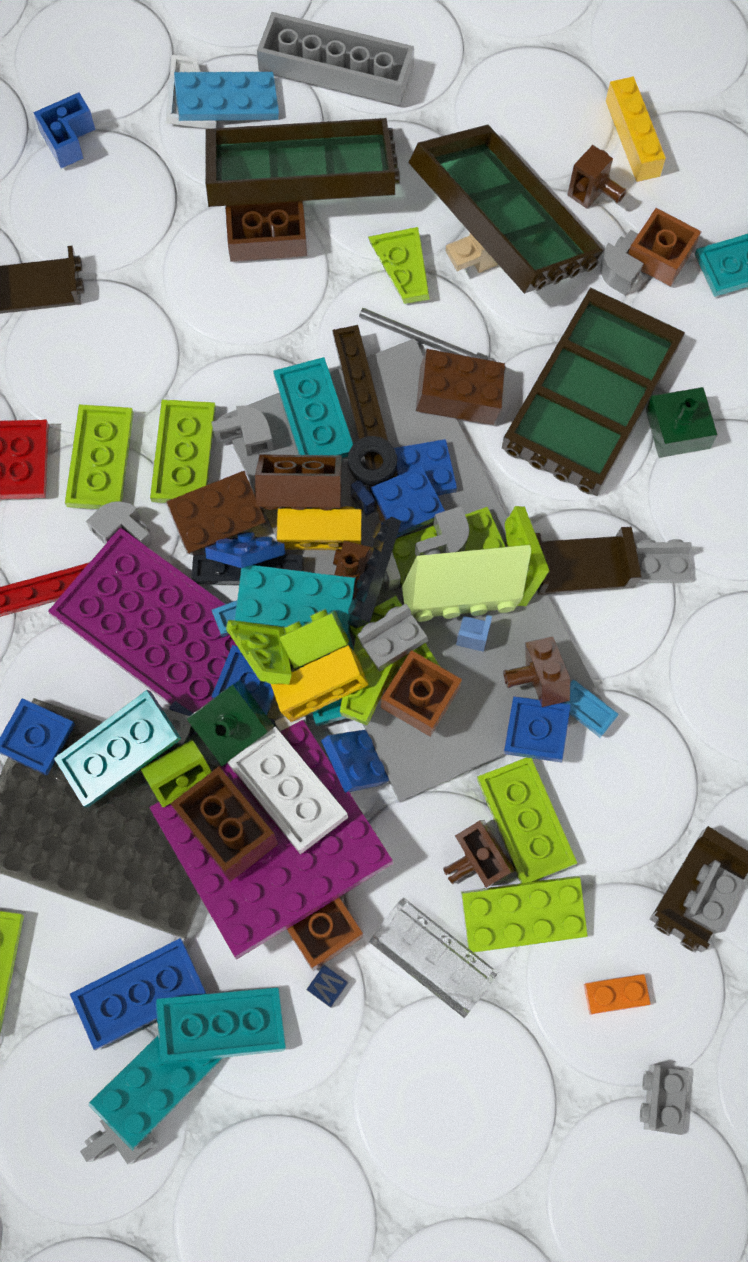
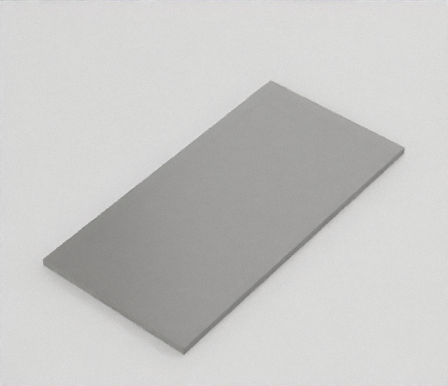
(479, 715)

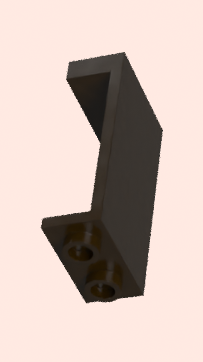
(41, 284)
(590, 564)
(670, 910)

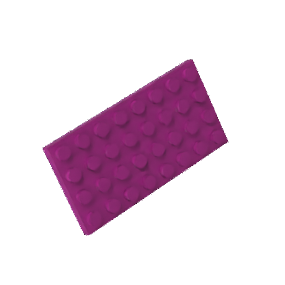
(148, 621)

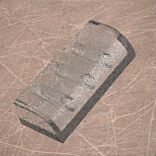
(433, 957)

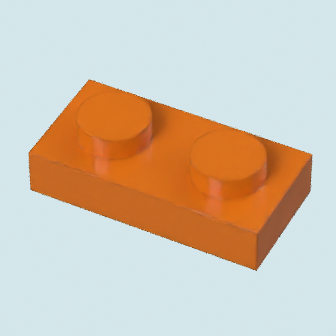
(617, 994)

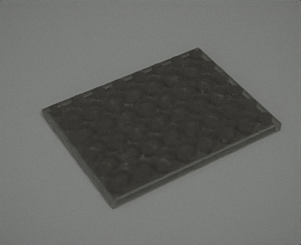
(97, 853)

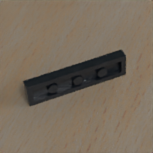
(213, 572)
(372, 578)

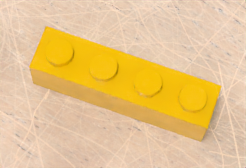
(635, 129)

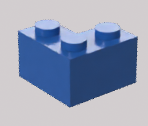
(62, 125)

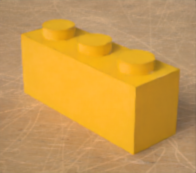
(318, 528)
(320, 683)

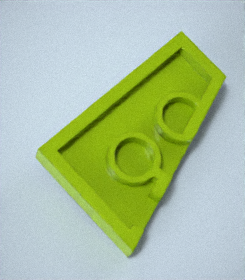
(403, 262)
(520, 533)
(262, 650)

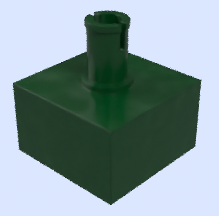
(681, 422)
(230, 722)

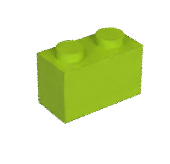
(313, 638)
(176, 772)

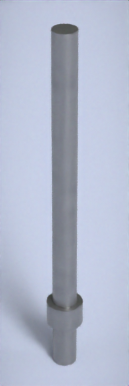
(417, 335)

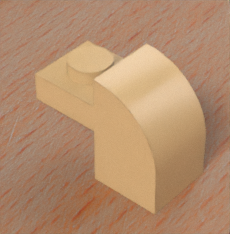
(468, 253)

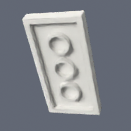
(288, 790)

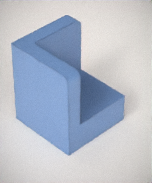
(474, 633)

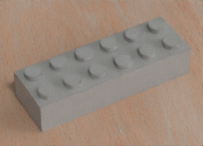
(335, 58)

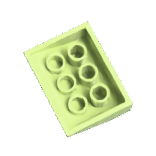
(466, 582)

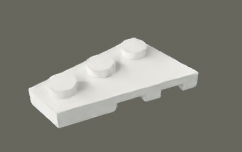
(182, 64)

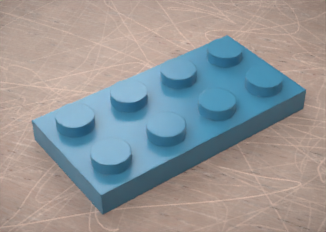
(225, 96)

